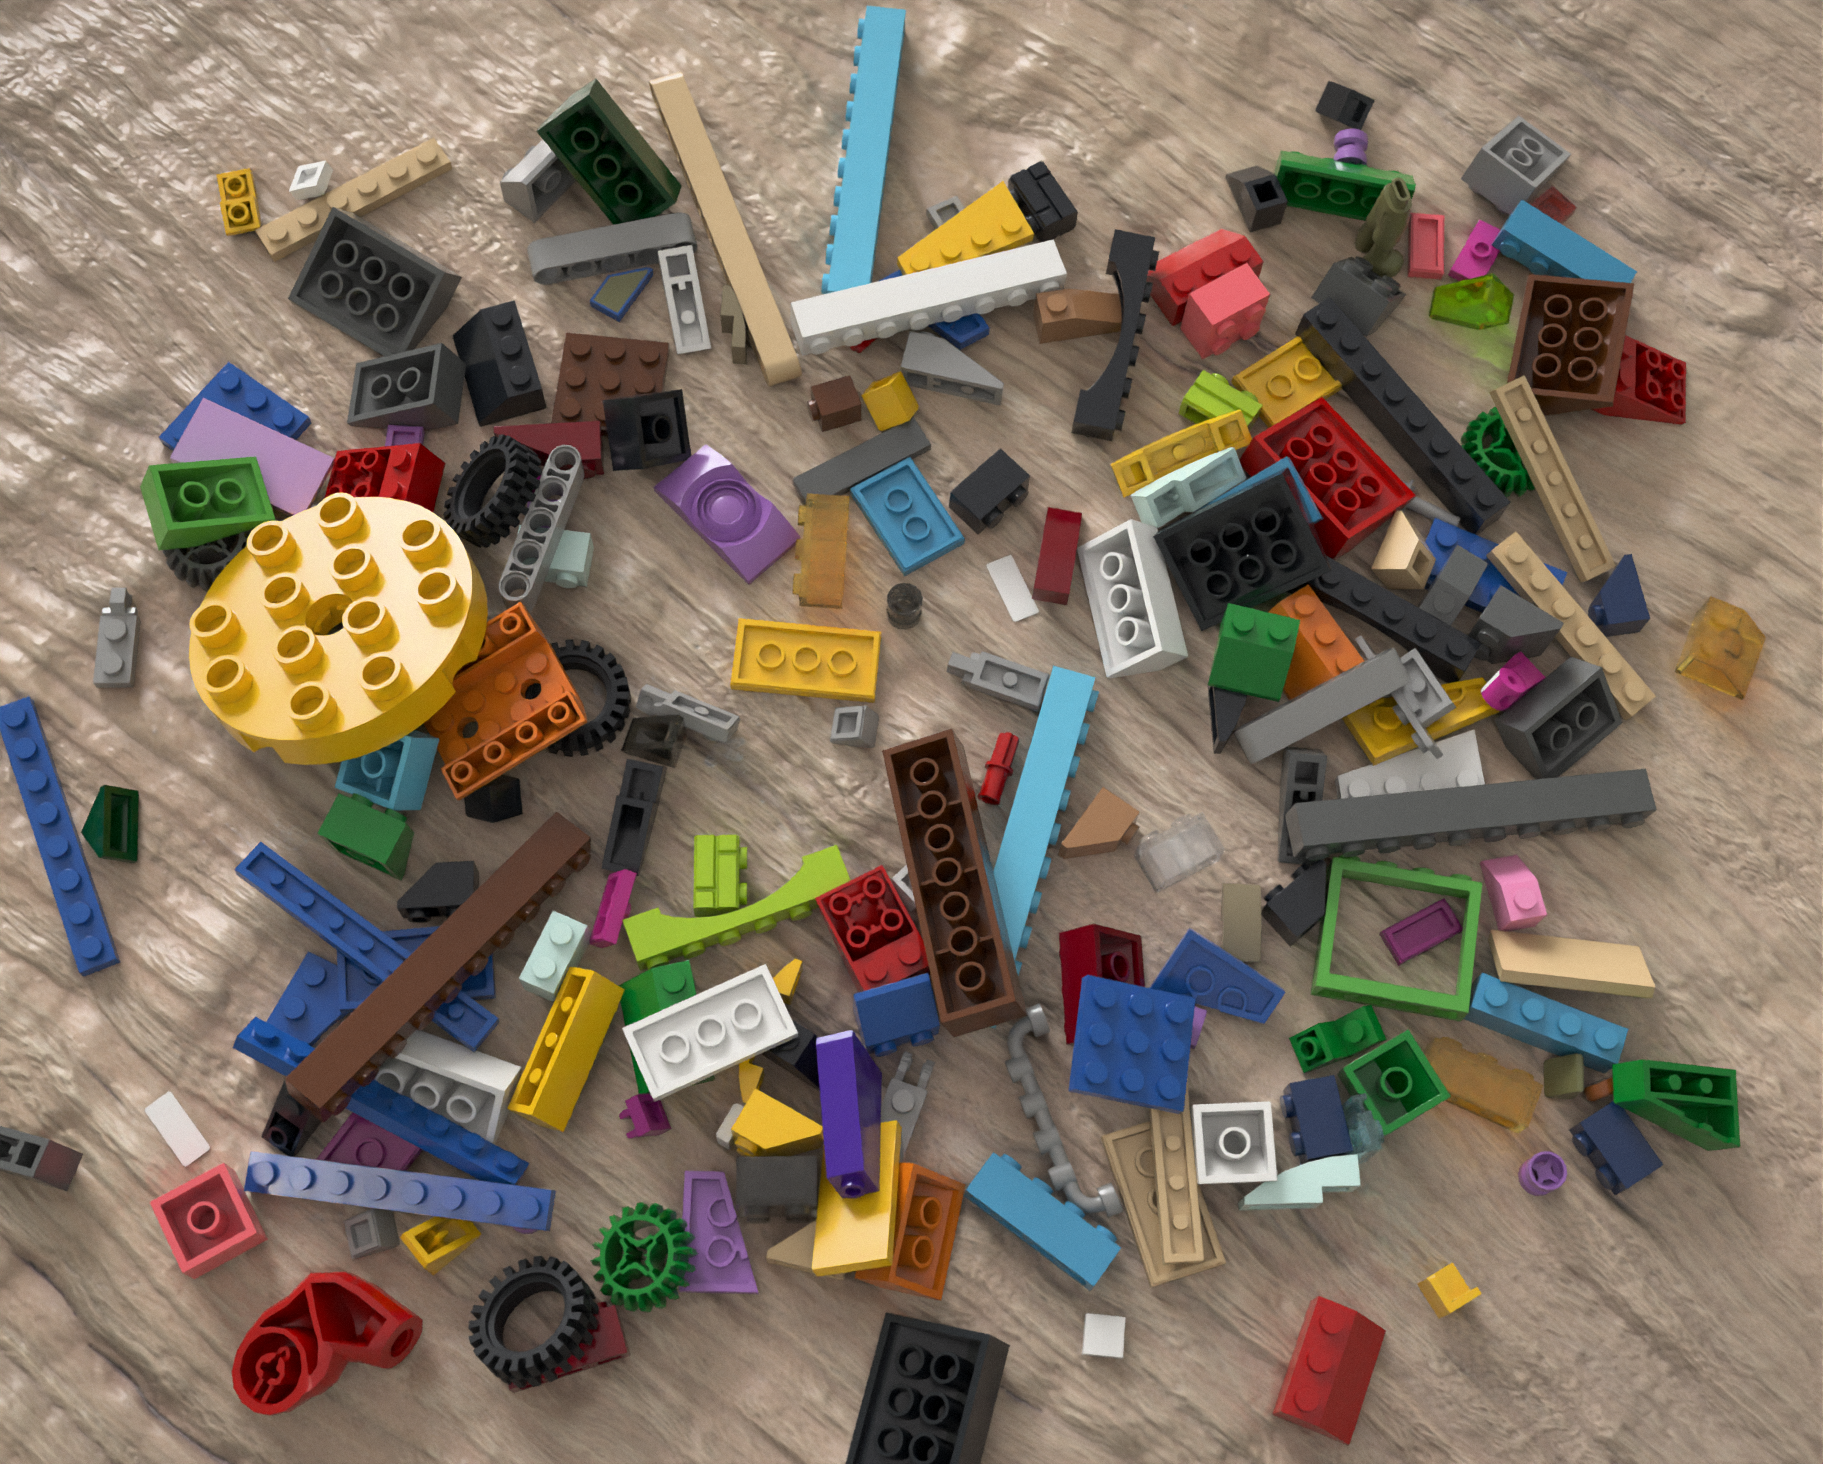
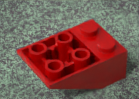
(1649, 386)
(393, 472)
(873, 931)

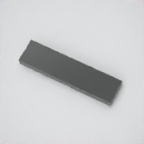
(863, 461)

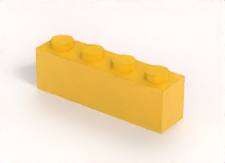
(566, 1049)

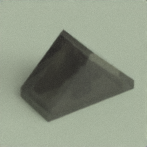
(656, 739)

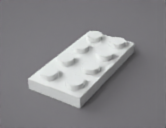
(710, 1032)

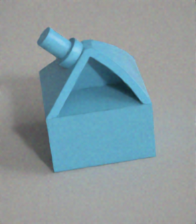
(392, 775)

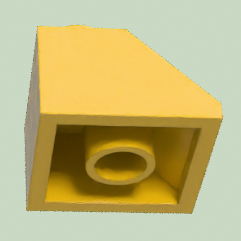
(773, 1129)

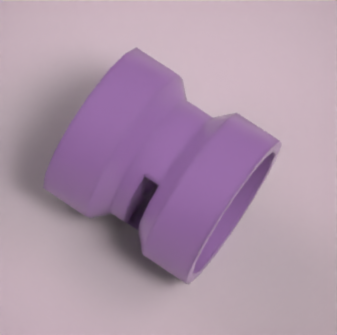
(1351, 146)
(1549, 1170)

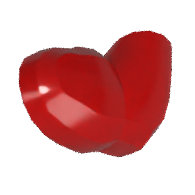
(312, 1336)

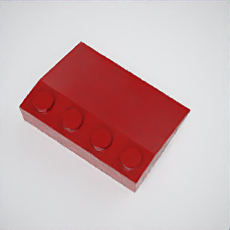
(1339, 470)

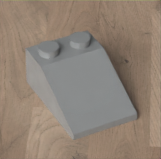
(1514, 165)

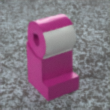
(1511, 682)

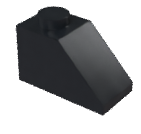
(798, 1056)

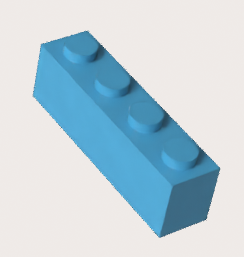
(1554, 249)
(1545, 1023)
(1042, 1220)

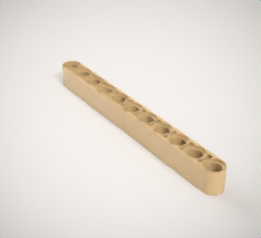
(725, 229)

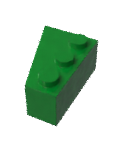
(1682, 1099)

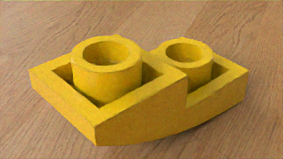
(238, 201)

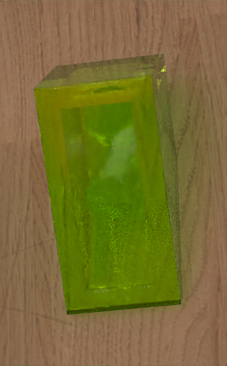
(1473, 303)

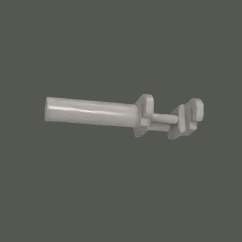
(1428, 509)

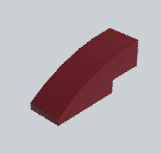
(1057, 556)

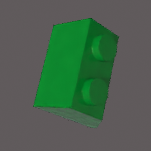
(1253, 652)
(368, 834)
(1396, 1082)

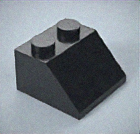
(647, 430)

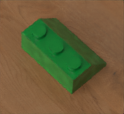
(652, 993)

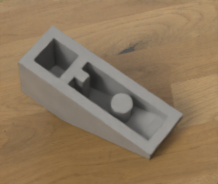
(942, 368)

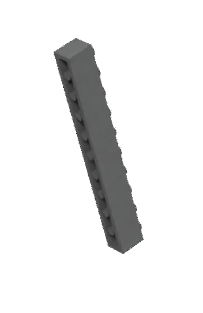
(1469, 813)

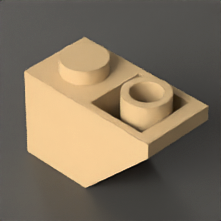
(1404, 556)

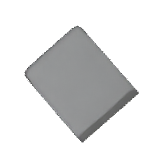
(854, 726)
(371, 1232)

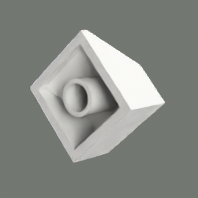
(1233, 1143)

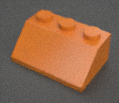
(1320, 644)
(923, 1233)

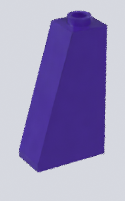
(850, 1113)

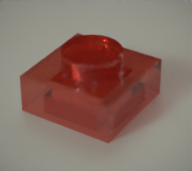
(1554, 205)

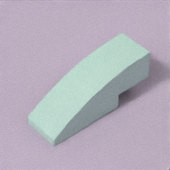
(1188, 487)
(1304, 1185)

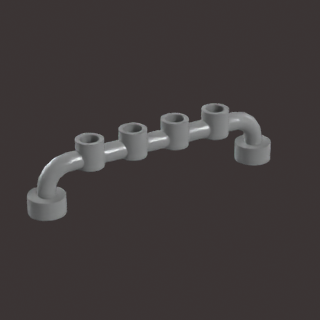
(1048, 1136)

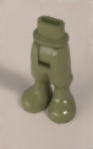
(1384, 229)

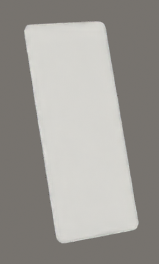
(1012, 588)
(177, 1129)

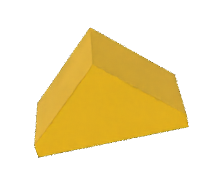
(439, 1241)

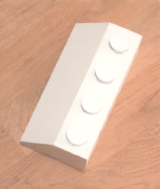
(1131, 601)
(453, 1082)

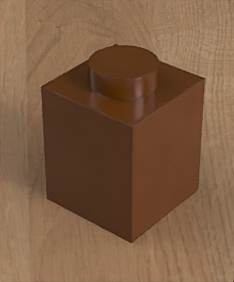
(835, 404)

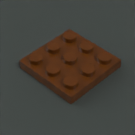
(605, 369)

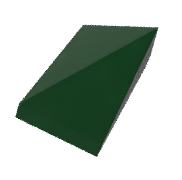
(114, 824)

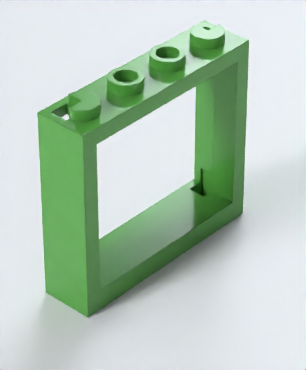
(1384, 994)

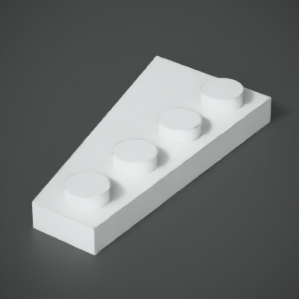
(1417, 771)

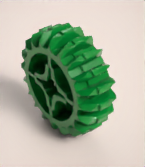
(1499, 461)
(619, 1273)

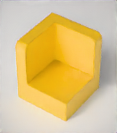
(890, 401)
(1447, 1290)

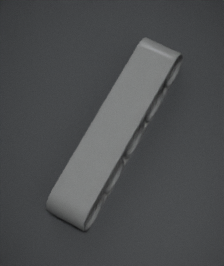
(608, 248)
(542, 513)
(1322, 705)

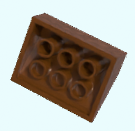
(1571, 341)

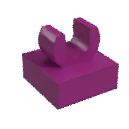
(647, 1116)

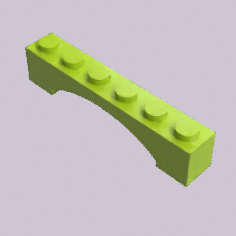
(662, 937)

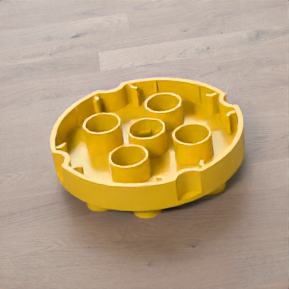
(407, 614)

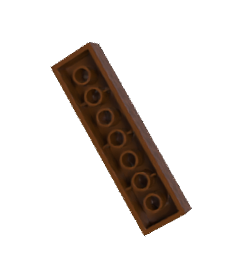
(953, 884)

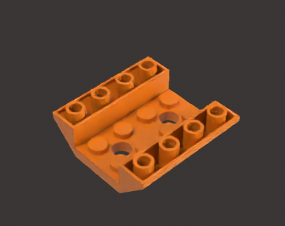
(494, 696)

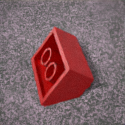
(1198, 266)
(1330, 1370)

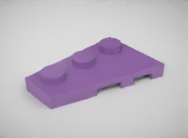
(722, 1255)

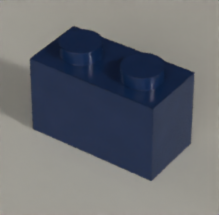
(1315, 1119)
(1615, 1148)

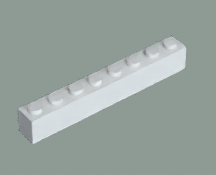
(926, 297)

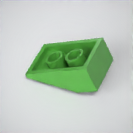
(204, 500)

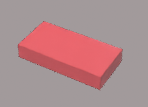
(1426, 246)

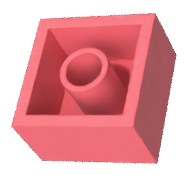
(1225, 311)
(208, 1221)

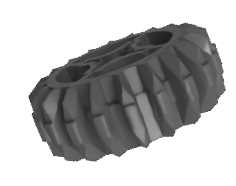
(204, 561)

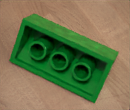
(1333, 185)

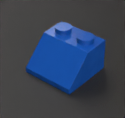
(896, 1015)

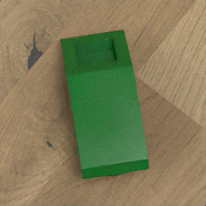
(1337, 1039)

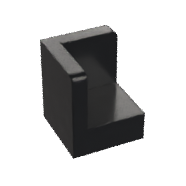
(1344, 105)
(495, 800)

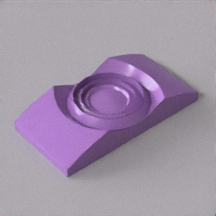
(728, 513)

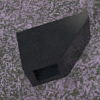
(1258, 197)
(439, 891)
(1299, 905)
(289, 1124)

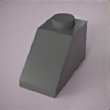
(1453, 585)

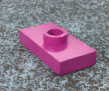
(1477, 254)
(613, 908)

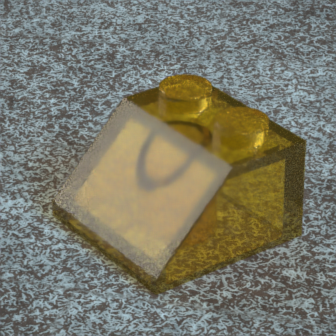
(1721, 648)

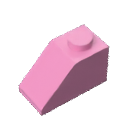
(1513, 893)

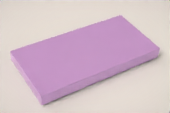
(288, 467)

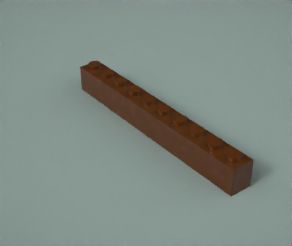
(438, 968)

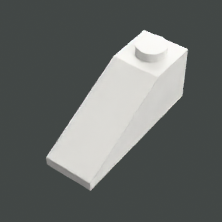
(684, 299)

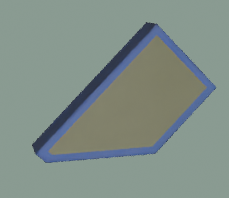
(620, 292)

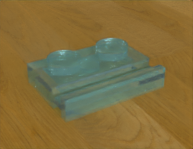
(1363, 1130)

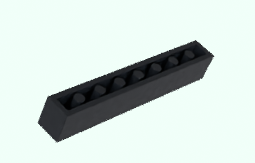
(1401, 417)

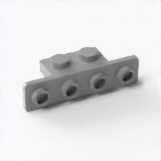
(1420, 700)

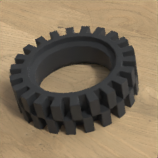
(509, 501)
(616, 704)
(507, 1295)

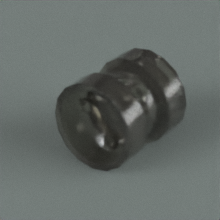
(904, 614)

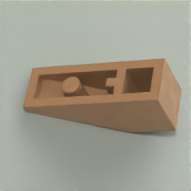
(1075, 314)

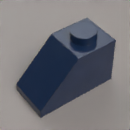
(1620, 602)

